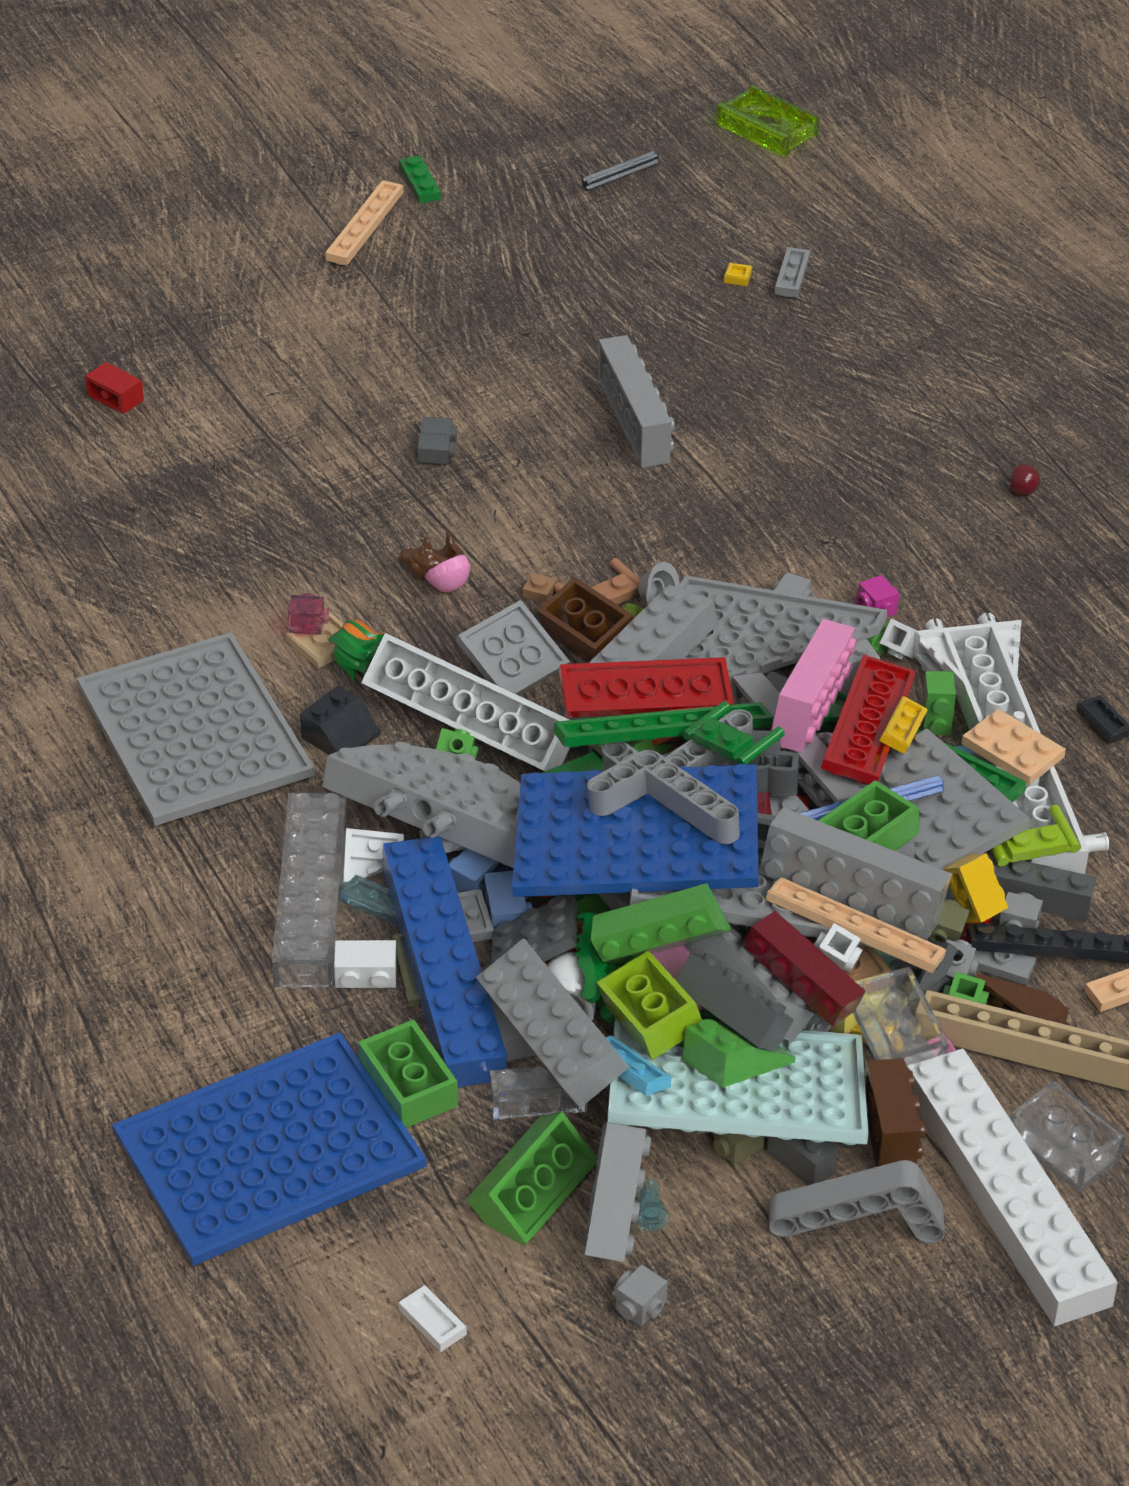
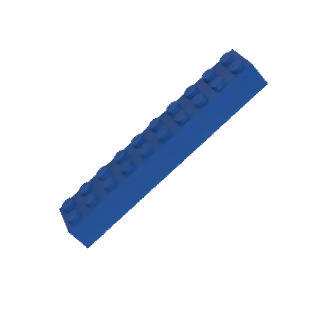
(443, 959)

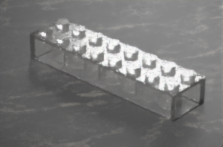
(309, 890)

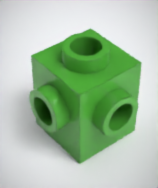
(457, 742)

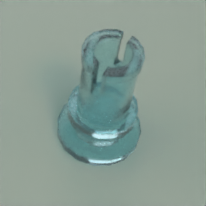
(652, 1211)

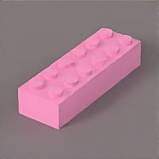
(814, 684)

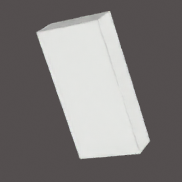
(432, 1318)

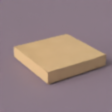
(316, 647)

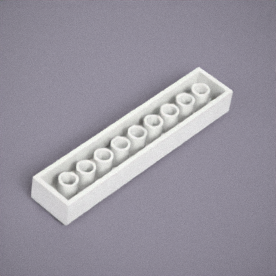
(1012, 1189)

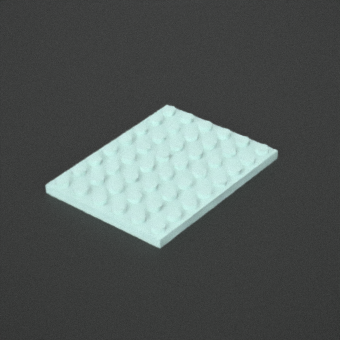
(809, 1099)

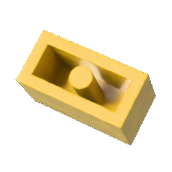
(977, 887)

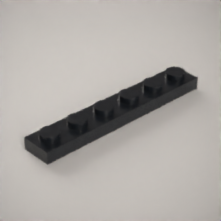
(1048, 942)

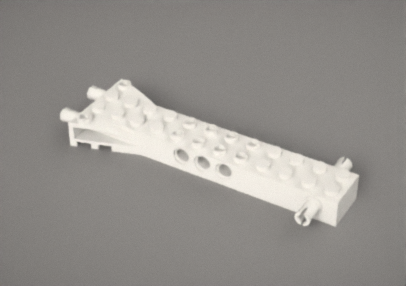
(985, 680)

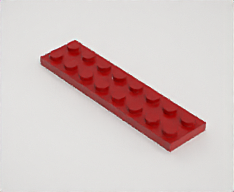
(864, 717)

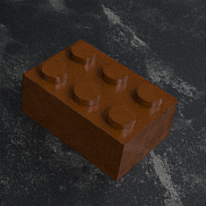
(582, 619)
(893, 1112)

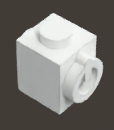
(840, 947)

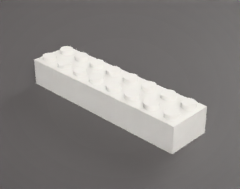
(466, 702)

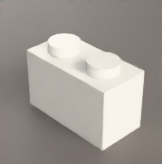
(365, 964)

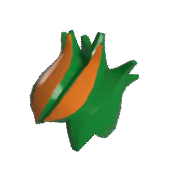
(355, 646)

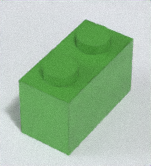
(939, 699)

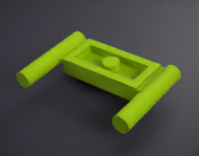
(1038, 841)

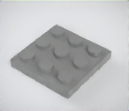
(512, 649)

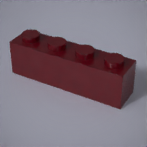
(804, 968)

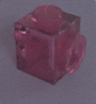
(307, 614)

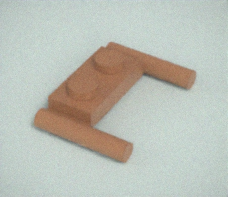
(617, 588)

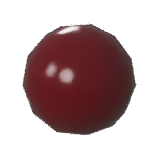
(1024, 480)

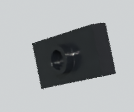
(1104, 719)

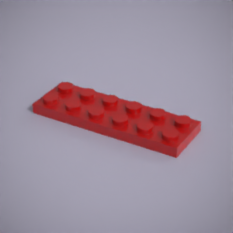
(643, 686)

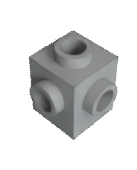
(963, 960)

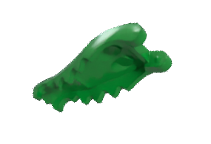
(592, 966)

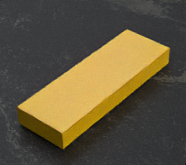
(903, 725)

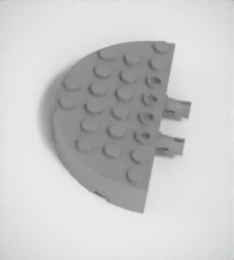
(433, 791)

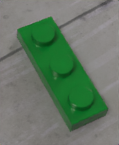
(420, 179)

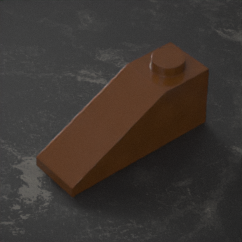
(1023, 1000)

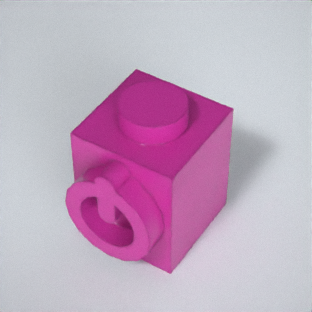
(878, 594)

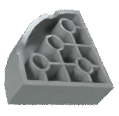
(615, 1190)

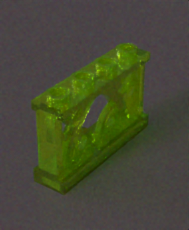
(795, 125)

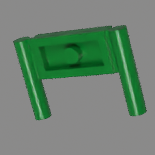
(728, 740)

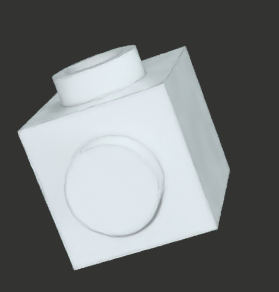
(899, 639)

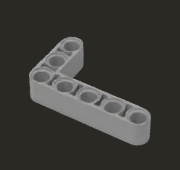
(688, 754)
(669, 785)
(860, 1195)

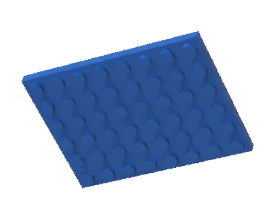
(638, 847)
(268, 1147)

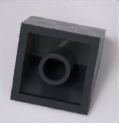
(338, 722)

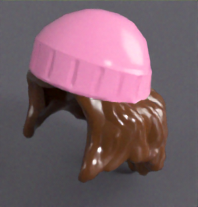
(442, 568)

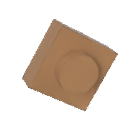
(539, 587)

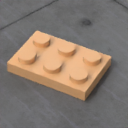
(1013, 746)

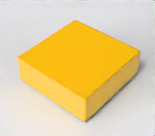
(738, 274)

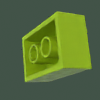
(649, 1004)

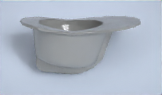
(656, 581)

